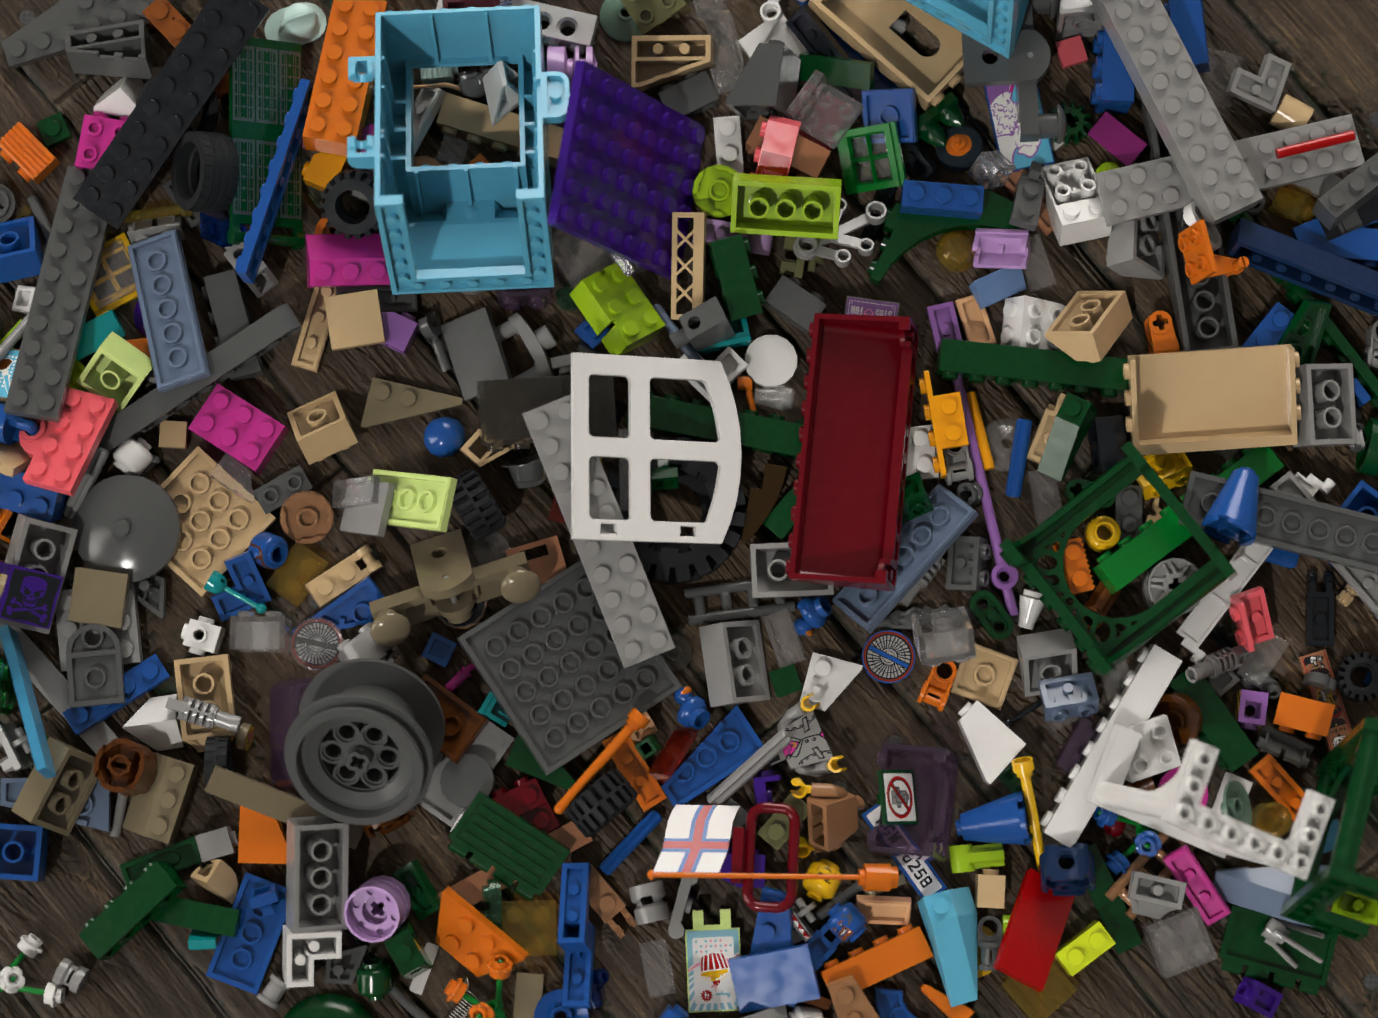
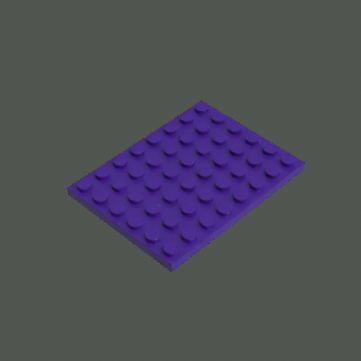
(624, 170)

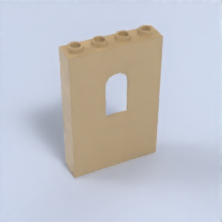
(867, 30)

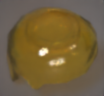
(955, 251)

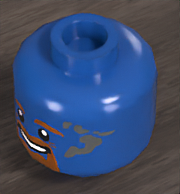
(846, 922)

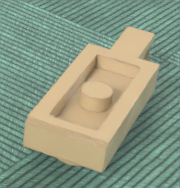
(1044, 428)

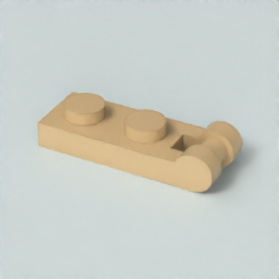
(342, 576)

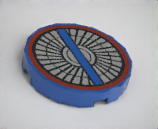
(888, 656)

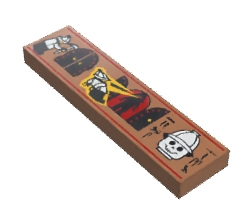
(1340, 724)

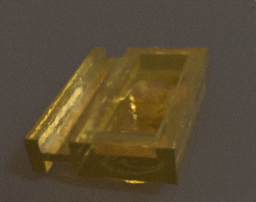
(299, 569)

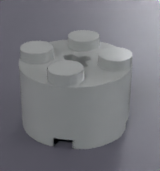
(365, 647)

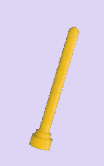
(1023, 768)

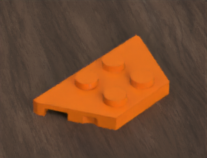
(472, 936)

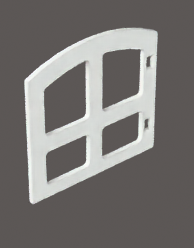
(641, 448)

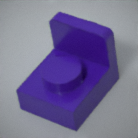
(762, 793)
(1258, 997)

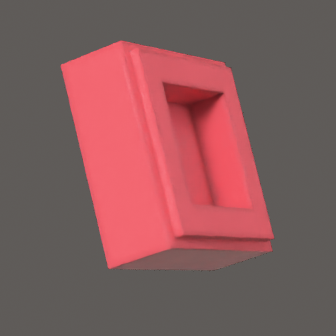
(1071, 52)

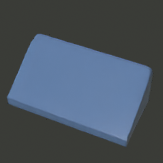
(997, 286)

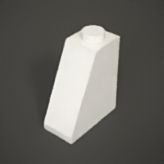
(988, 740)

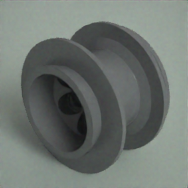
(358, 770)

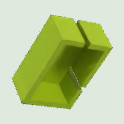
(617, 299)

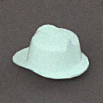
(296, 24)

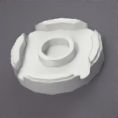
(771, 361)

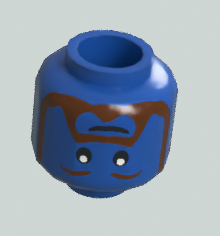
(268, 550)

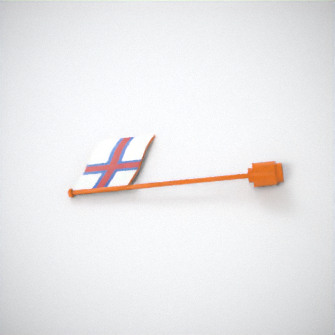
(699, 842)

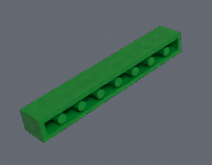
(1166, 534)

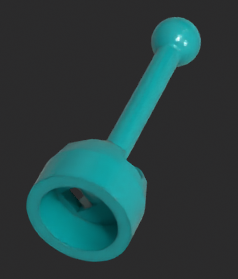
(217, 583)

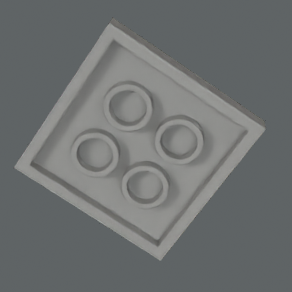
(128, 635)

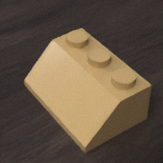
(1090, 324)

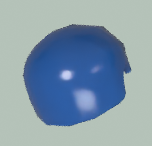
(444, 436)

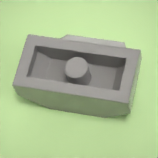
(1154, 895)

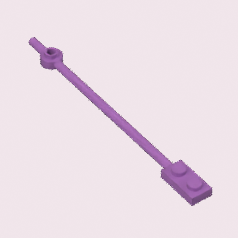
(945, 325)

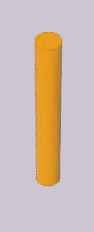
(981, 435)

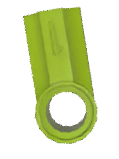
(969, 857)

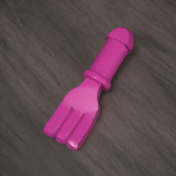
(460, 677)

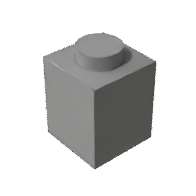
(217, 843)

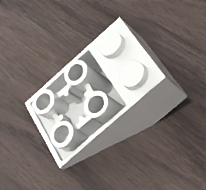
(1073, 202)

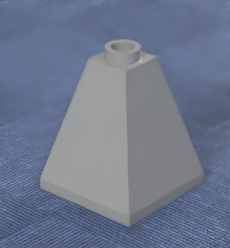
(1076, 19)

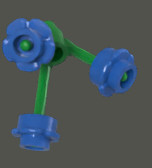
(1146, 842)

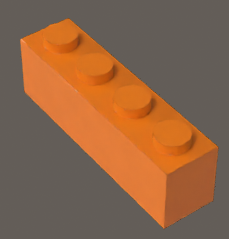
(882, 959)

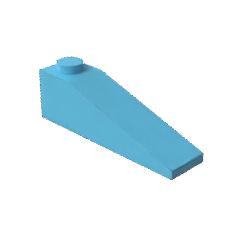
(952, 933)

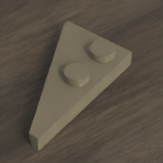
(395, 401)

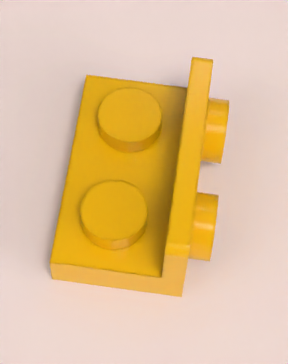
(1171, 468)

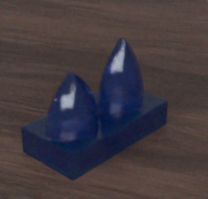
(215, 228)

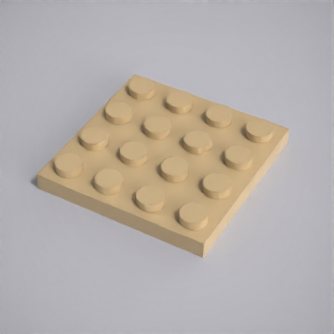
(212, 521)

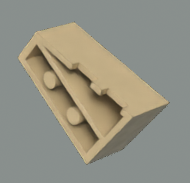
(668, 58)

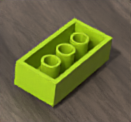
(785, 206)

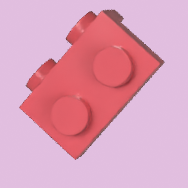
(1251, 617)

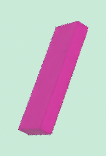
(1199, 886)

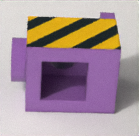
(1258, 702)

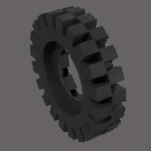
(686, 561)

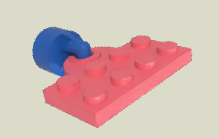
(60, 449)

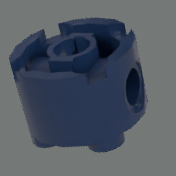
(1067, 870)

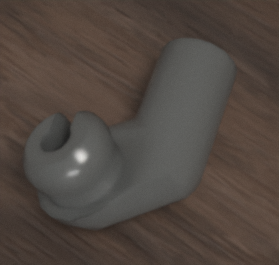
(1269, 686)

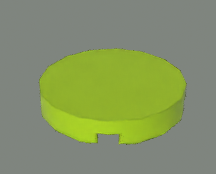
(714, 190)

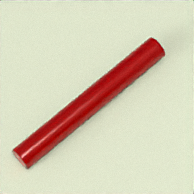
(1315, 144)

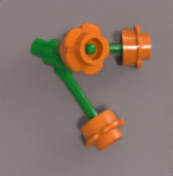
(499, 969)

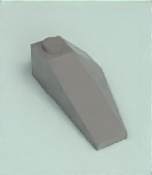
(1135, 249)

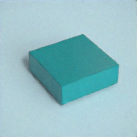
(202, 940)

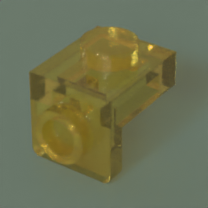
(1292, 206)

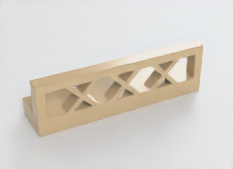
(699, 260)

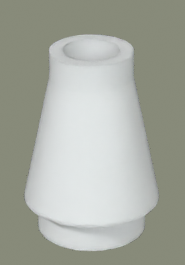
(1029, 608)

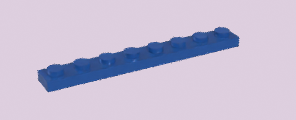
(274, 188)

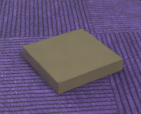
(99, 597)

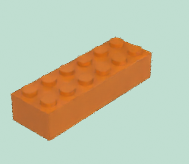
(336, 104)

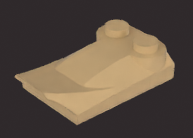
(209, 681)

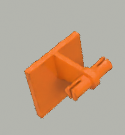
(1199, 255)

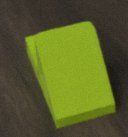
(1357, 908)

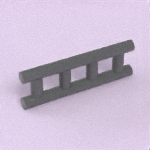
(727, 611)

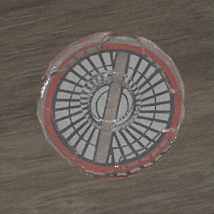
(316, 643)

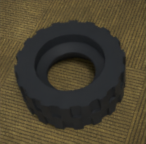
(218, 752)

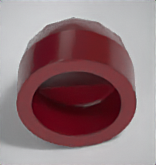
(1115, 830)

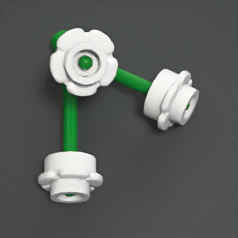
(13, 981)

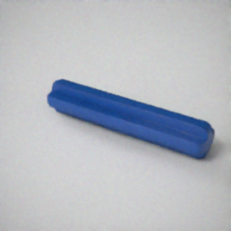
(1018, 458)
(630, 842)

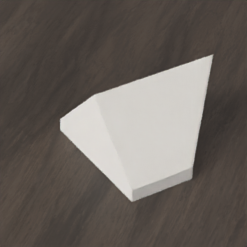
(501, 91)
(120, 98)
(156, 725)

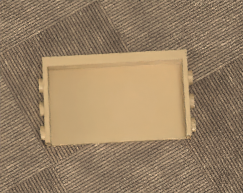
(1212, 399)

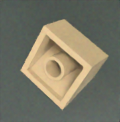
(322, 428)

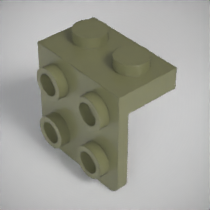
(652, 13)

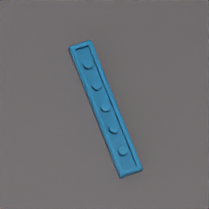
(27, 702)

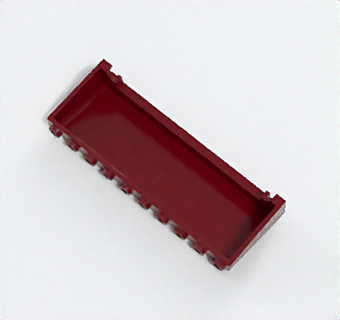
(853, 451)

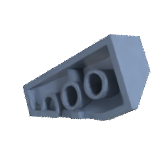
(1257, 888)

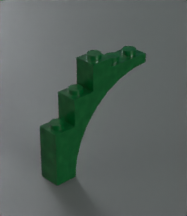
(913, 229)

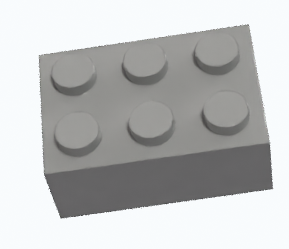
(1326, 405)

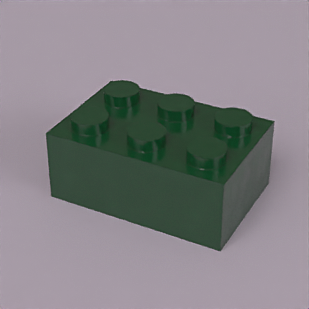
(736, 276)

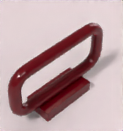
(744, 856)

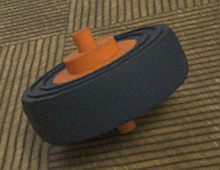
(961, 148)

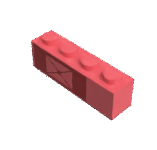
(777, 147)

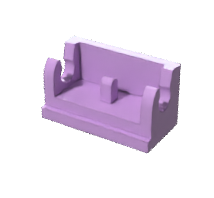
(1001, 248)

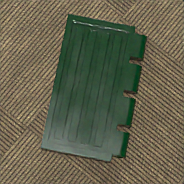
(508, 843)
(1245, 946)

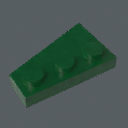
(1307, 329)

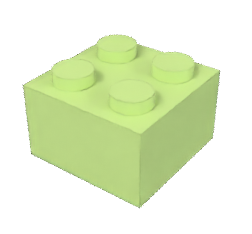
(116, 370)

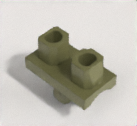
(795, 267)

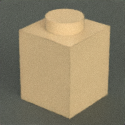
(990, 889)

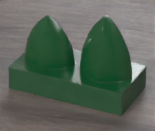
(930, 122)

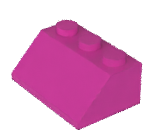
(345, 262)

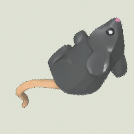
(469, 82)

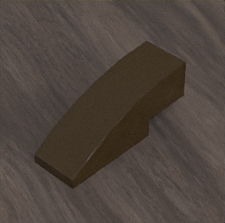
(763, 500)

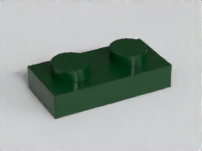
(421, 891)

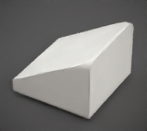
(23, 299)

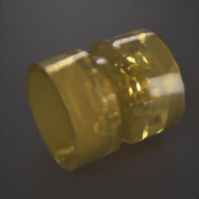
(1271, 818)

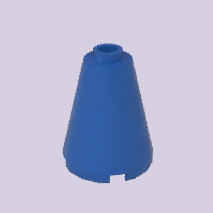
(1235, 509)
(997, 822)

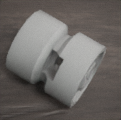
(652, 912)

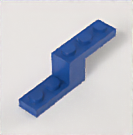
(576, 935)

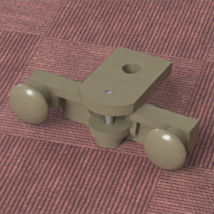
(449, 587)

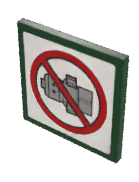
(897, 797)

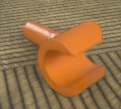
(744, 383)

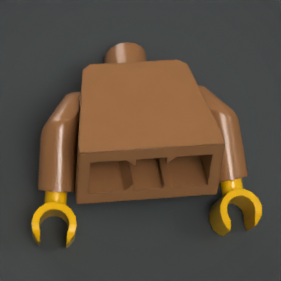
(830, 814)

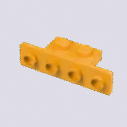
(946, 420)

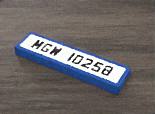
(918, 872)

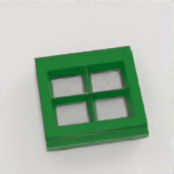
(871, 158)

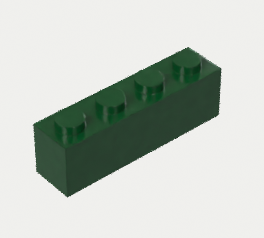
(1219, 726)
(132, 909)

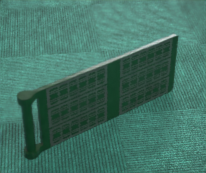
(259, 98)

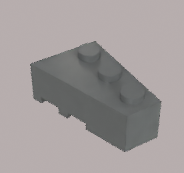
(111, 50)

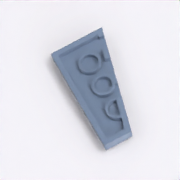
(94, 814)

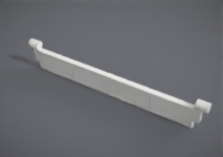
(1246, 563)

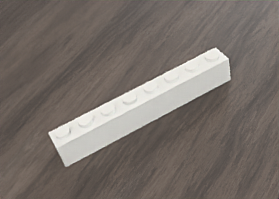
(1133, 705)

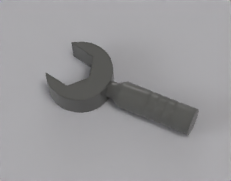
(431, 328)

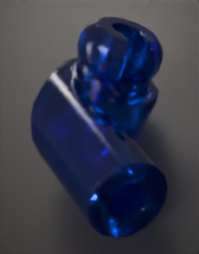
(600, 977)

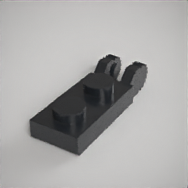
(1319, 611)

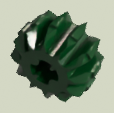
(1080, 124)

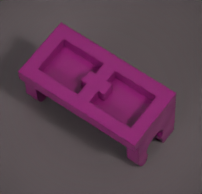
(1117, 139)

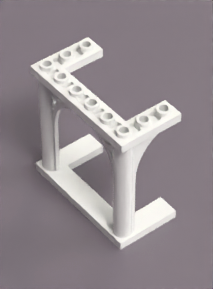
(1178, 812)

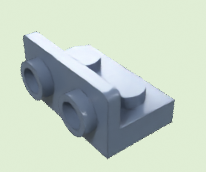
(1069, 697)

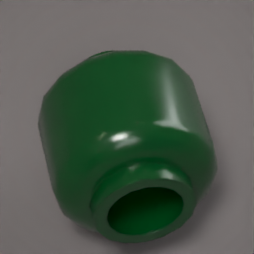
(374, 979)

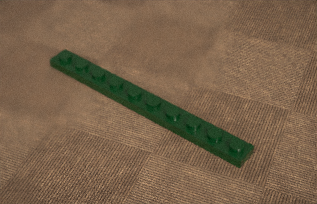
(1332, 336)

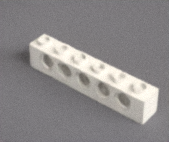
(558, 18)

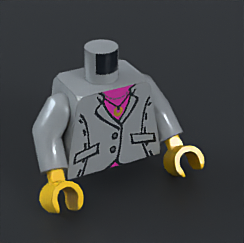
(808, 749)

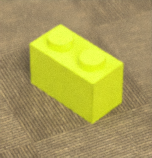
(1084, 948)

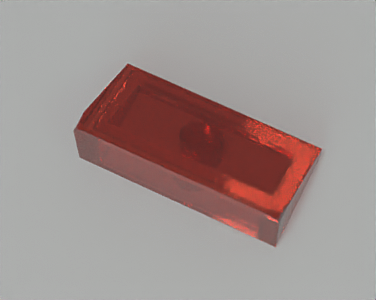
(672, 755)

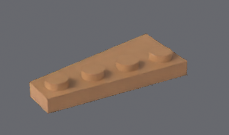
(850, 999)

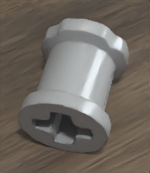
(273, 992)

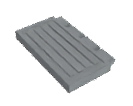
(489, 745)

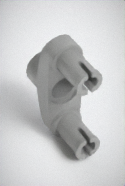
(536, 342)

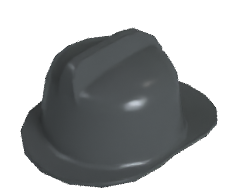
(526, 471)

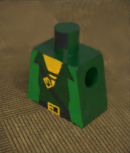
(408, 952)

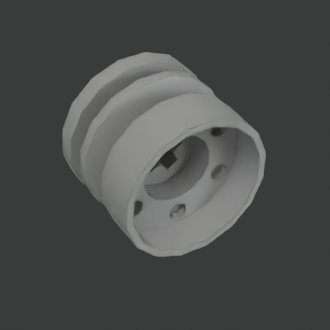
(1157, 580)

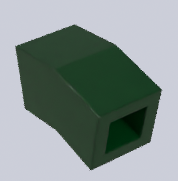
(651, 740)

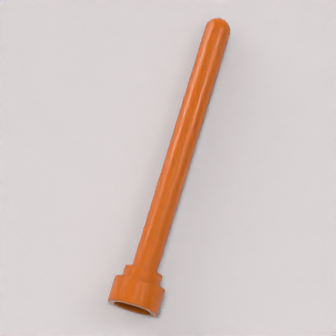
(634, 722)

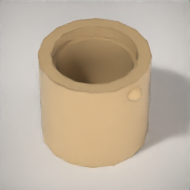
(1291, 113)

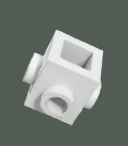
(212, 636)

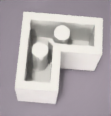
(302, 949)

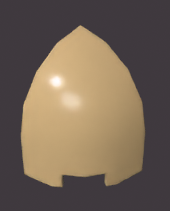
(217, 879)

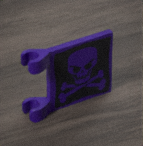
(29, 595)

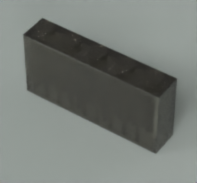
(506, 400)

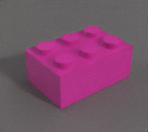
(238, 429)

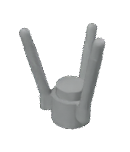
(1276, 931)

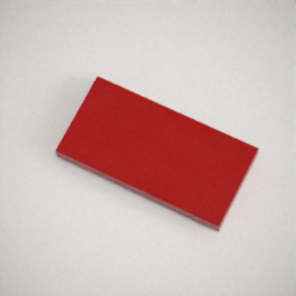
(1033, 933)

